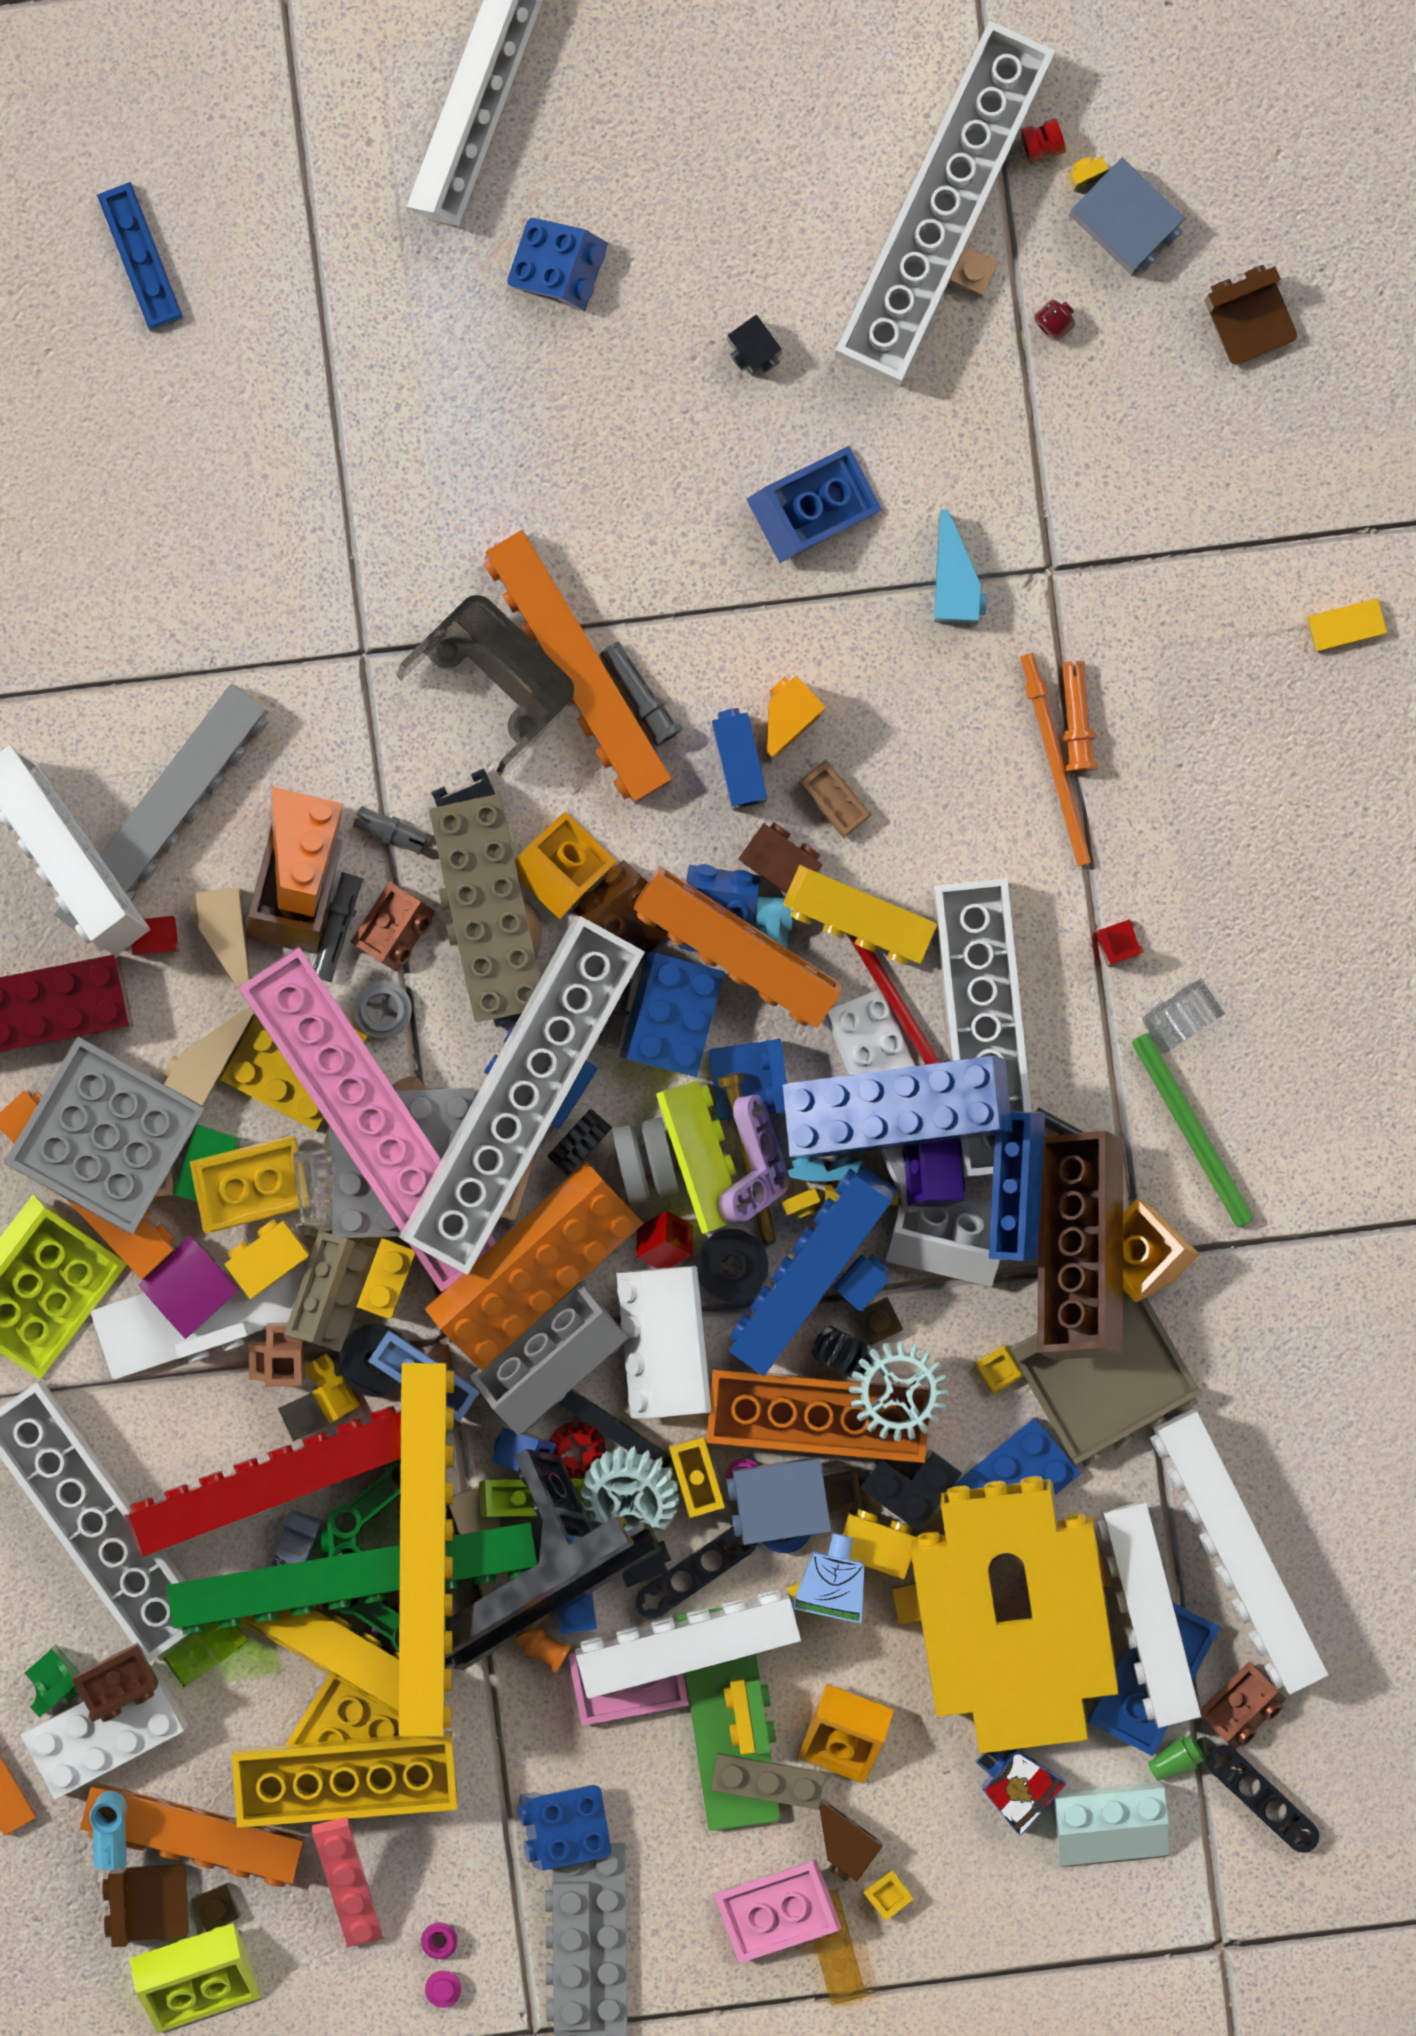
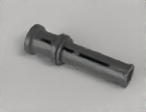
(649, 707)

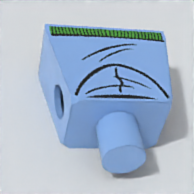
(833, 1582)

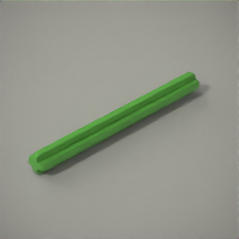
(1192, 1130)

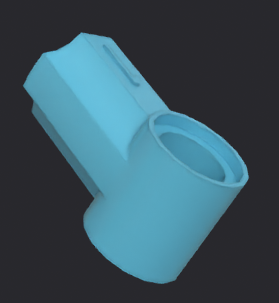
(773, 918)
(109, 1833)

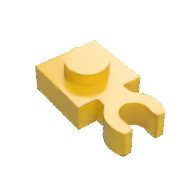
(333, 1392)

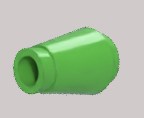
(1177, 1758)

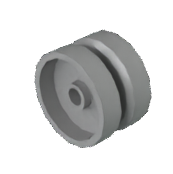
(647, 1160)

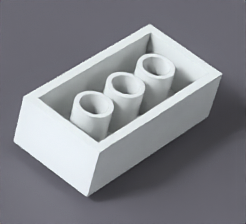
(76, 1751)

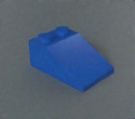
(813, 504)

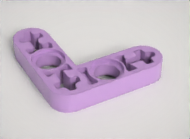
(768, 1169)

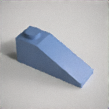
(395, 1351)

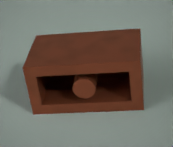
(776, 857)

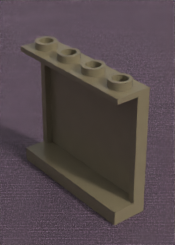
(1111, 1396)

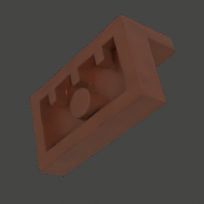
(393, 927)
(1242, 1706)

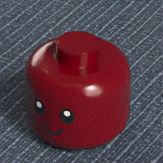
(1055, 319)

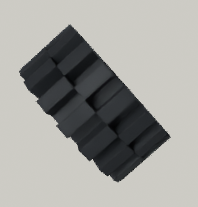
(579, 1142)

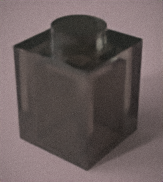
(303, 1416)

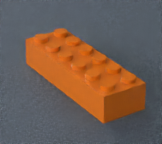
(534, 1266)
(808, 1415)

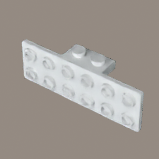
(871, 1043)
(140, 1337)

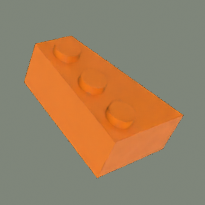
(303, 846)

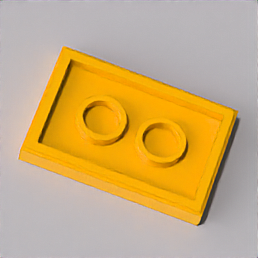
(246, 1184)

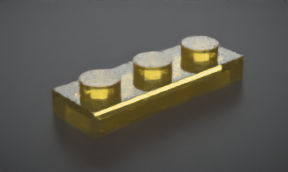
(839, 1960)

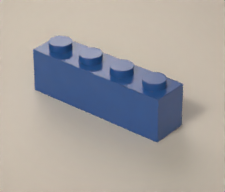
(1017, 1189)

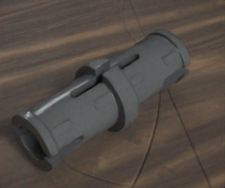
(390, 830)

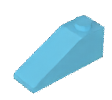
(957, 583)

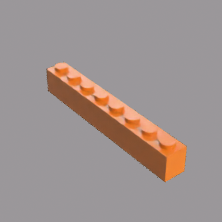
(565, 643)

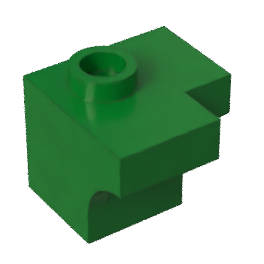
(52, 1680)

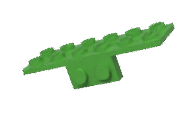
(713, 1735)

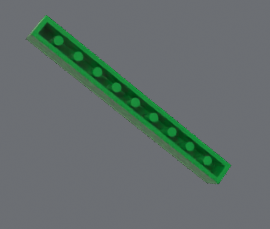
(339, 1579)

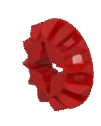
(583, 1434)

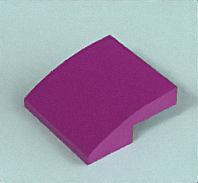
(188, 1287)

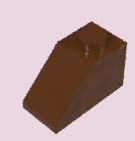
(846, 1843)

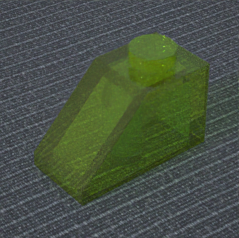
(204, 1651)

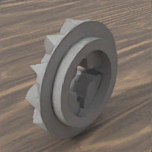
(376, 993)

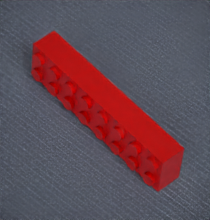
(267, 1483)

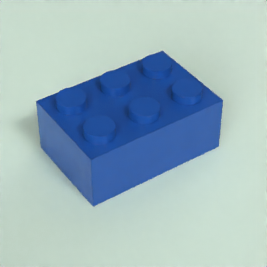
(671, 1014)

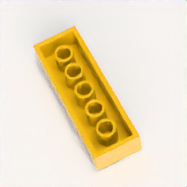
(344, 1779)

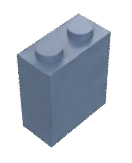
(1128, 217)
(779, 1500)

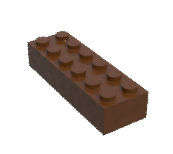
(1081, 1247)

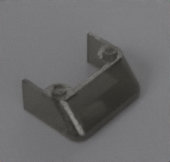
(509, 659)

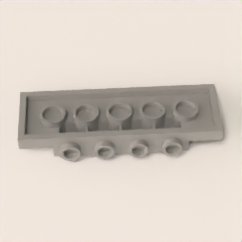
(588, 1947)

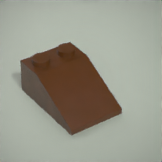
(281, 926)

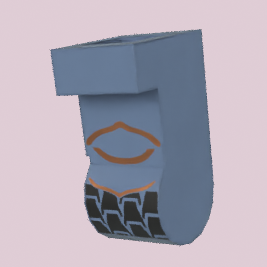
(296, 1538)

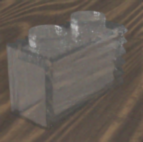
(1181, 1014)

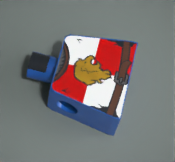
(1019, 1786)

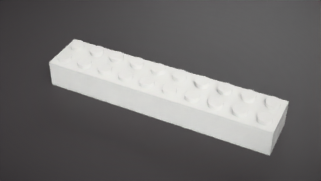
(944, 203)
(521, 1094)

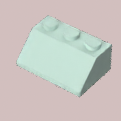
(1111, 1823)

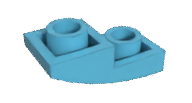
(815, 1170)

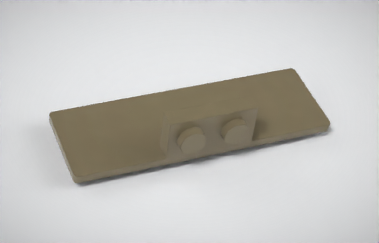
(485, 906)

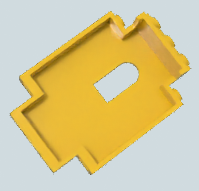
(1022, 1674)

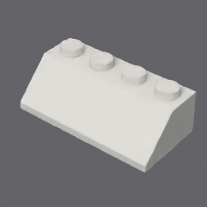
(664, 1342)

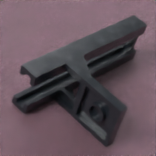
(564, 1568)

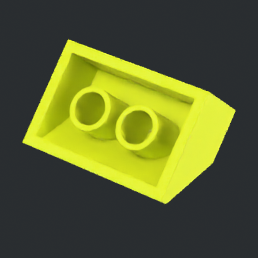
(194, 1978)

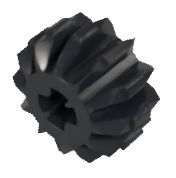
(841, 1351)

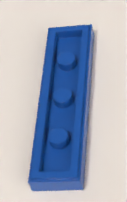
(140, 256)

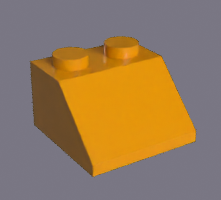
(790, 714)
(562, 865)
(1151, 1251)
(845, 1733)

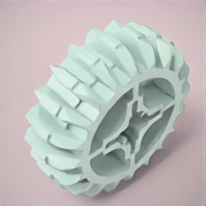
(881, 1365)
(623, 1476)

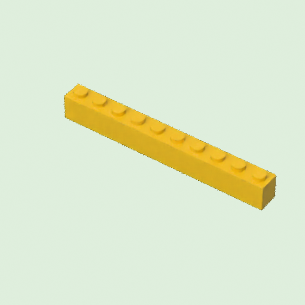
(423, 1549)

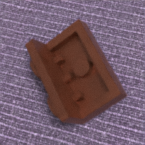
(115, 1683)

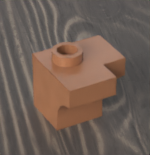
(278, 1359)

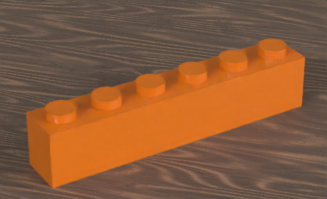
(737, 947)
(143, 1249)
(203, 1836)

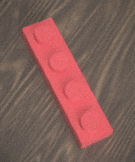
(347, 1882)

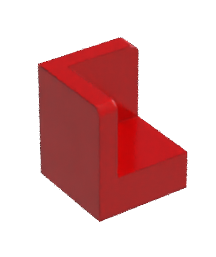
(158, 940)
(1118, 942)
(664, 1241)

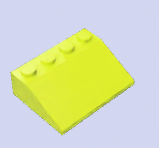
(698, 1149)
(48, 1284)

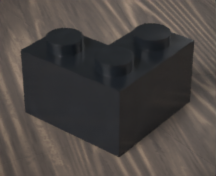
(913, 1497)

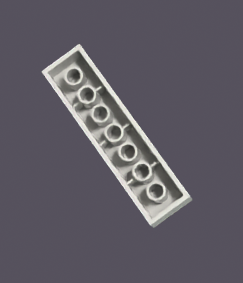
(982, 993)
(88, 1516)
(1240, 1551)

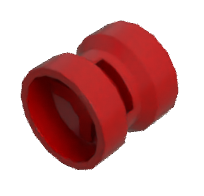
(1034, 141)

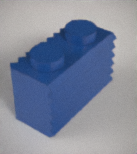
(862, 1281)

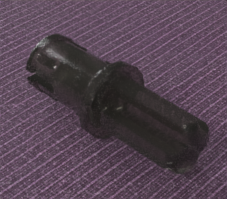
(612, 1031)

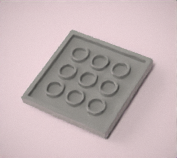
(104, 1136)
(354, 1205)

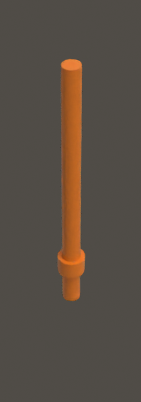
(1037, 690)

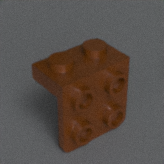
(1250, 315)
(612, 908)
(146, 1903)

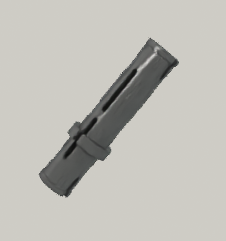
(336, 928)

